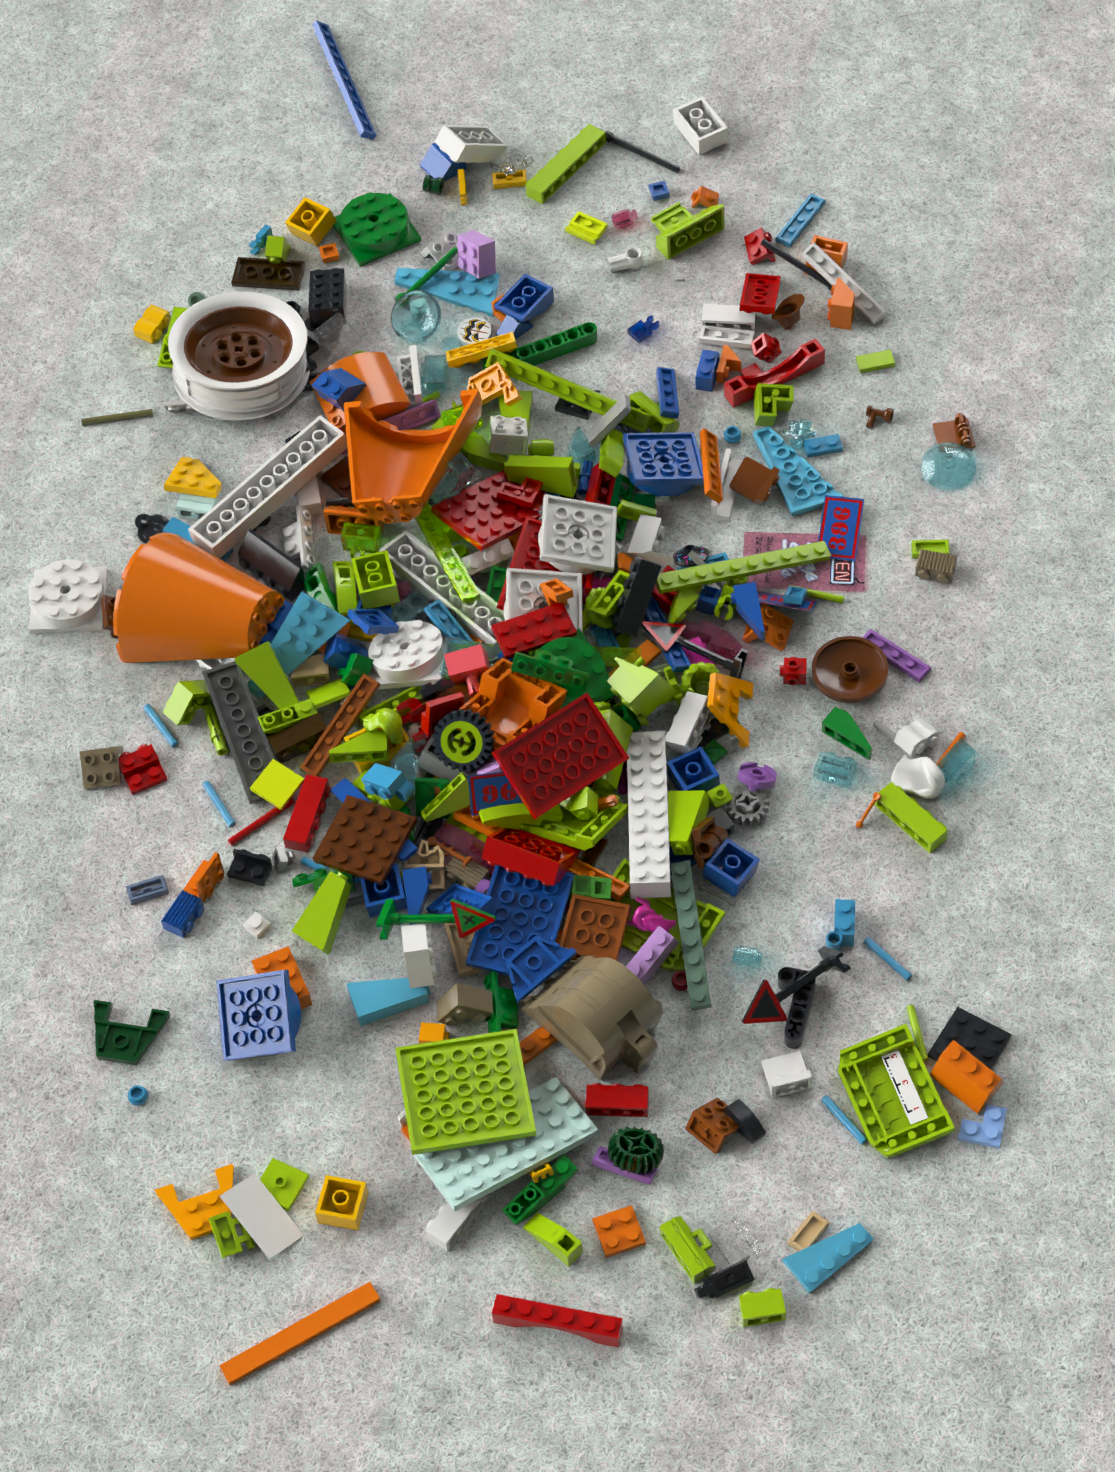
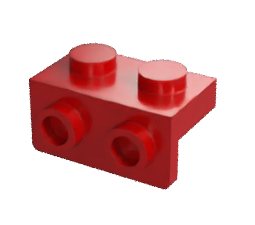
(755, 250)

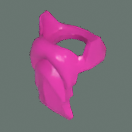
(647, 919)

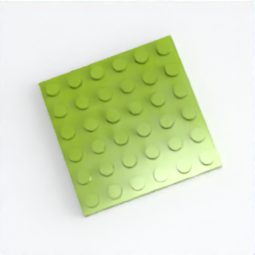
(465, 1092)

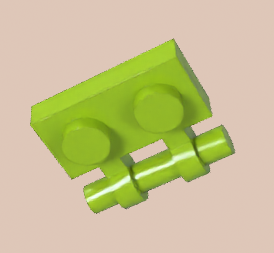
(226, 1235)

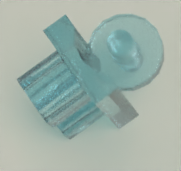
(799, 432)

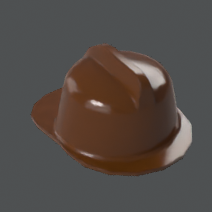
(789, 311)

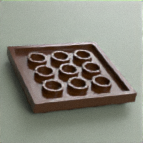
(365, 839)

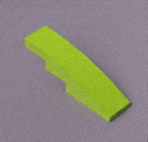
(515, 814)

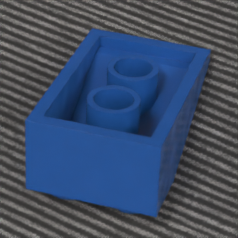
(526, 299)

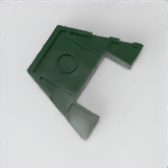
(124, 1041)

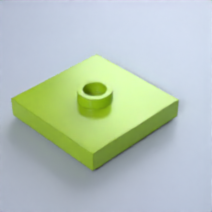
(284, 1182)

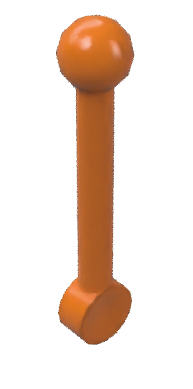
(876, 796)

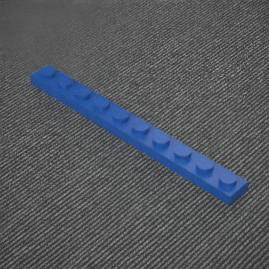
(344, 80)

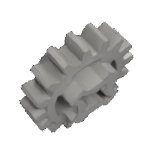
(739, 809)

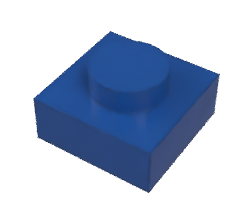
(659, 190)

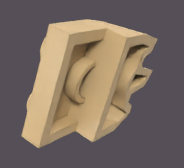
(433, 861)

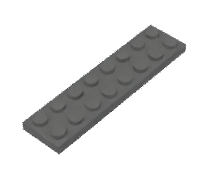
(239, 723)

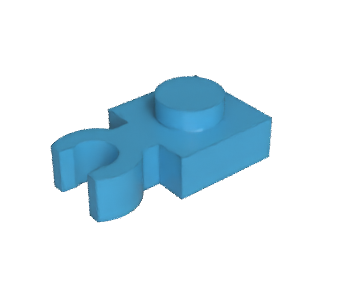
(261, 239)

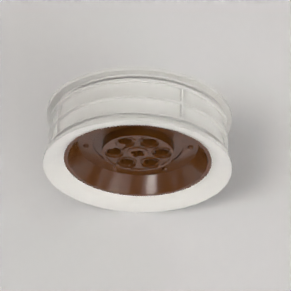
(239, 355)

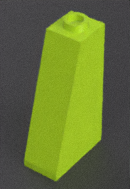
(520, 409)
(555, 472)
(266, 671)
(623, 733)
(685, 812)
(323, 914)

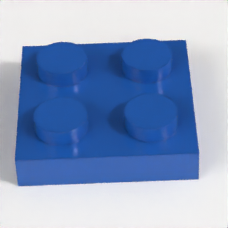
(373, 621)

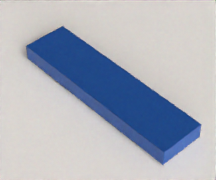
(667, 392)

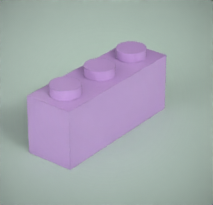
(652, 954)

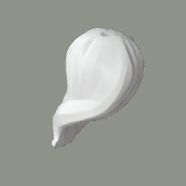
(919, 777)

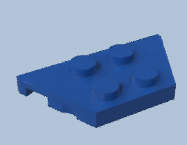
(535, 964)

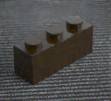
(297, 738)

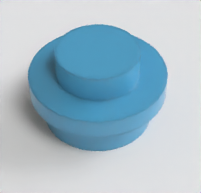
(732, 434)
(137, 1095)

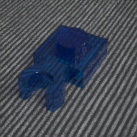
(642, 330)

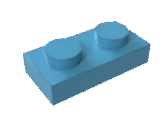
(823, 445)

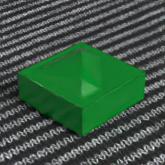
(715, 751)

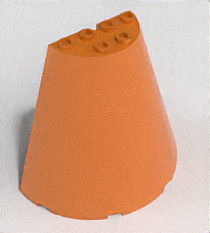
(397, 469)
(188, 605)

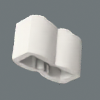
(916, 737)

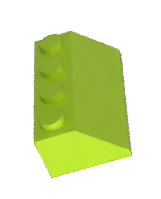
(691, 231)

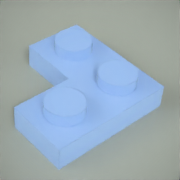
(986, 1133)

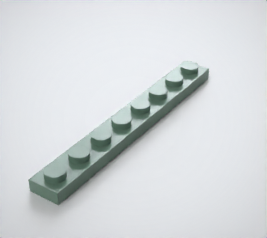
(690, 935)

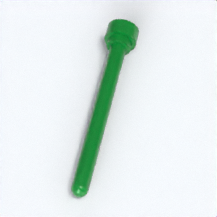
(431, 272)

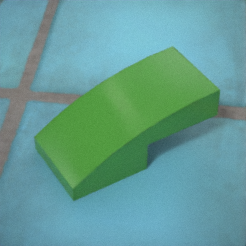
(592, 886)

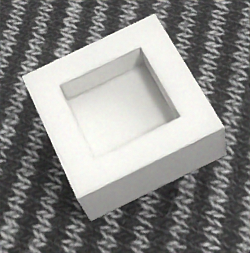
(256, 925)

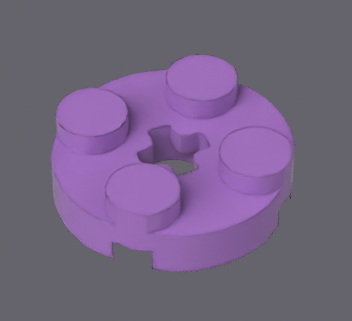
(756, 776)

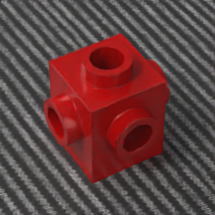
(766, 347)
(794, 671)

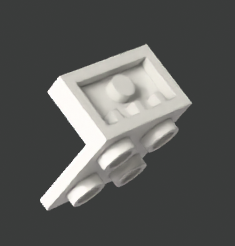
(441, 246)
(508, 435)
(786, 1074)

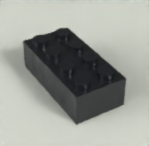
(326, 295)

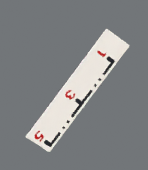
(904, 1087)

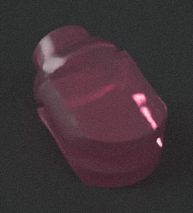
(624, 218)
(404, 589)

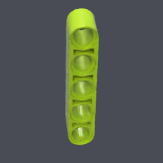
(612, 453)

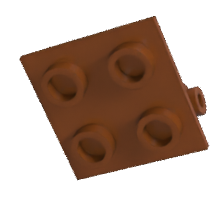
(955, 431)

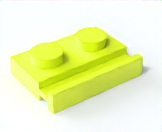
(586, 227)

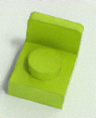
(719, 796)

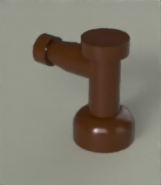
(873, 413)

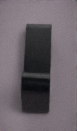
(797, 1008)

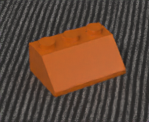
(338, 515)
(966, 1077)

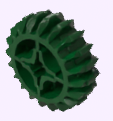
(635, 1150)

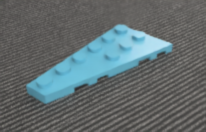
(454, 287)
(798, 481)
(302, 634)

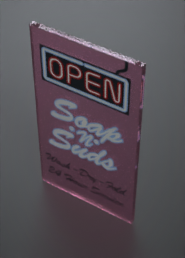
(823, 575)

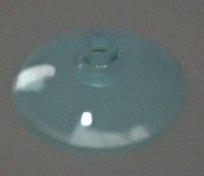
(407, 312)
(945, 473)

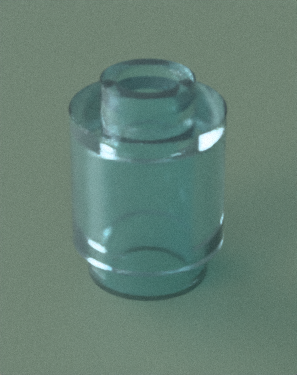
(747, 956)

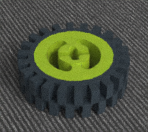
(455, 753)

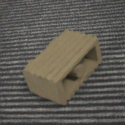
(936, 566)
(467, 876)

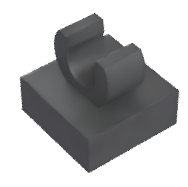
(282, 859)

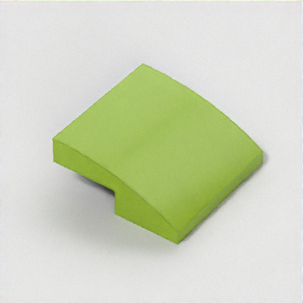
(328, 693)

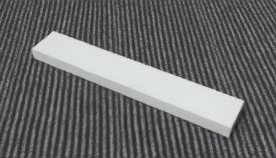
(831, 271)

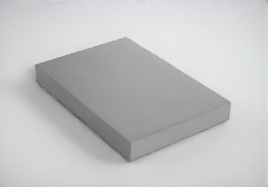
(609, 421)

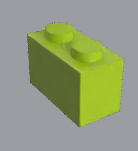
(762, 1307)

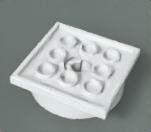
(573, 520)
(525, 594)
(67, 597)
(408, 656)

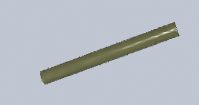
(116, 417)

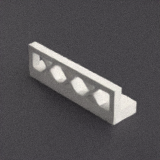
(414, 379)
(728, 470)

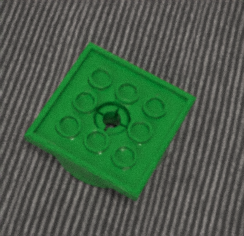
(375, 227)
(585, 659)

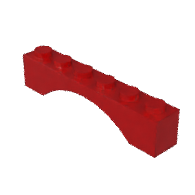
(804, 359)
(528, 1313)

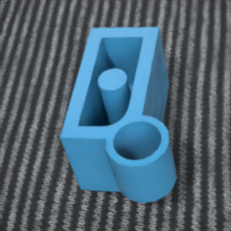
(387, 783)
(844, 925)

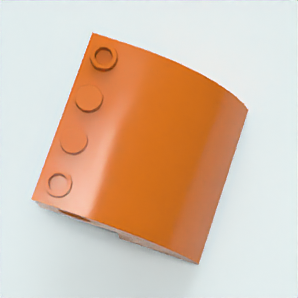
(383, 392)
(513, 701)

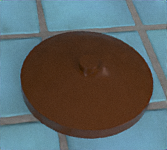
(850, 669)

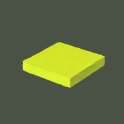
(277, 784)

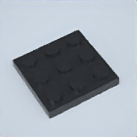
(973, 1034)

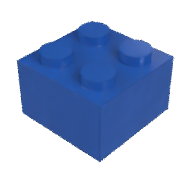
(693, 772)
(730, 867)
(377, 894)

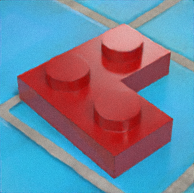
(521, 495)

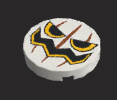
(473, 330)

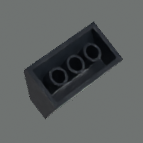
(271, 565)
(636, 596)

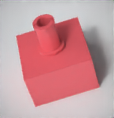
(468, 666)

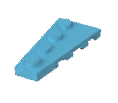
(824, 1258)

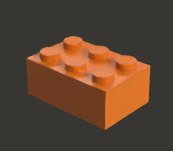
(284, 960)

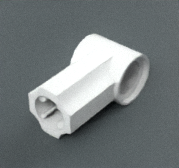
(631, 259)

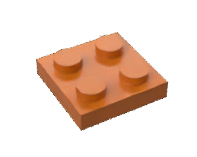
(619, 1231)

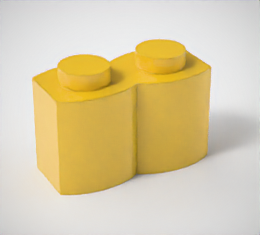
(152, 324)

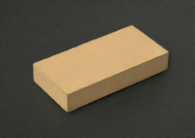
(808, 1232)

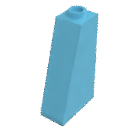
(384, 998)

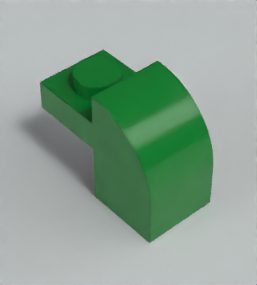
(355, 668)

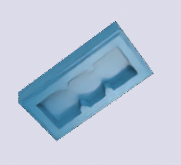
(795, 595)

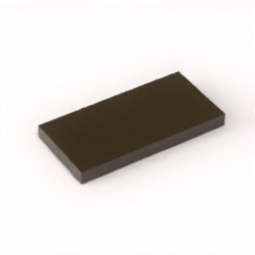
(268, 275)

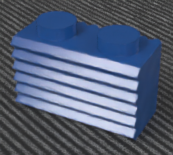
(706, 370)
(183, 914)

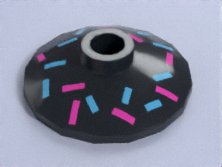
(682, 559)

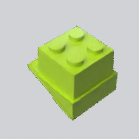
(640, 687)

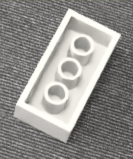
(470, 143)

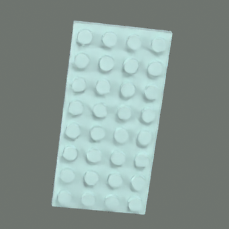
(480, 1169)

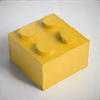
(310, 221)
(341, 1202)

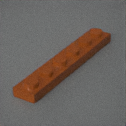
(340, 725)

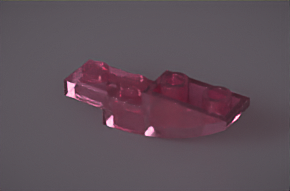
(718, 639)
(464, 843)

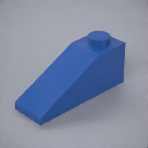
(748, 606)
(416, 889)

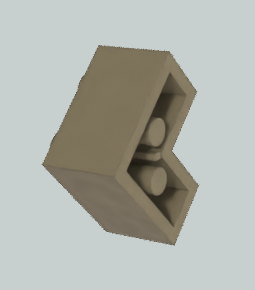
(464, 1002)

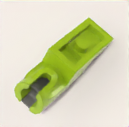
(724, 607)

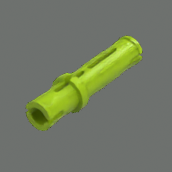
(221, 747)

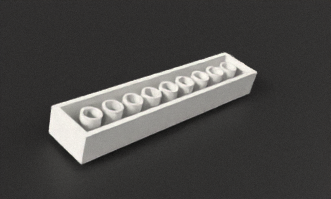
(268, 487)
(419, 566)
(648, 815)

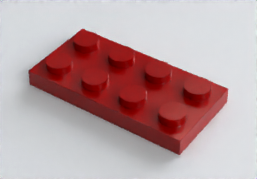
(760, 293)
(533, 630)

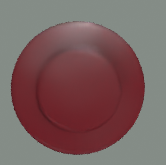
(679, 981)

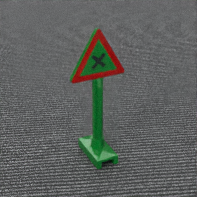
(467, 918)

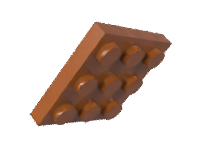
(595, 927)

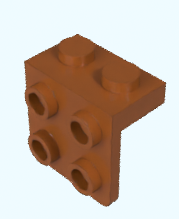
(754, 480)

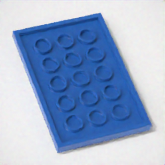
(522, 911)

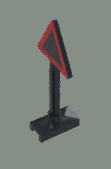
(669, 634)
(766, 1005)

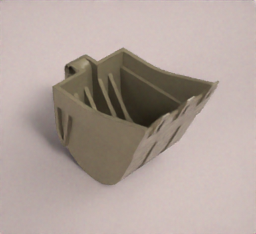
(598, 1013)

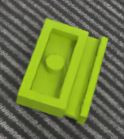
(671, 216)

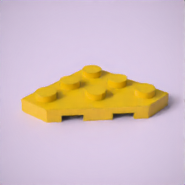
(192, 478)

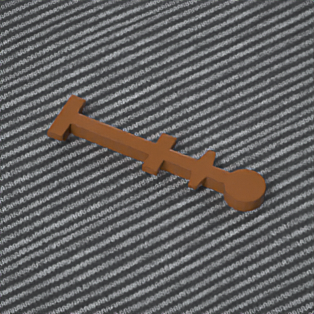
(432, 841)

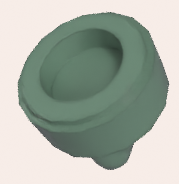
(195, 297)

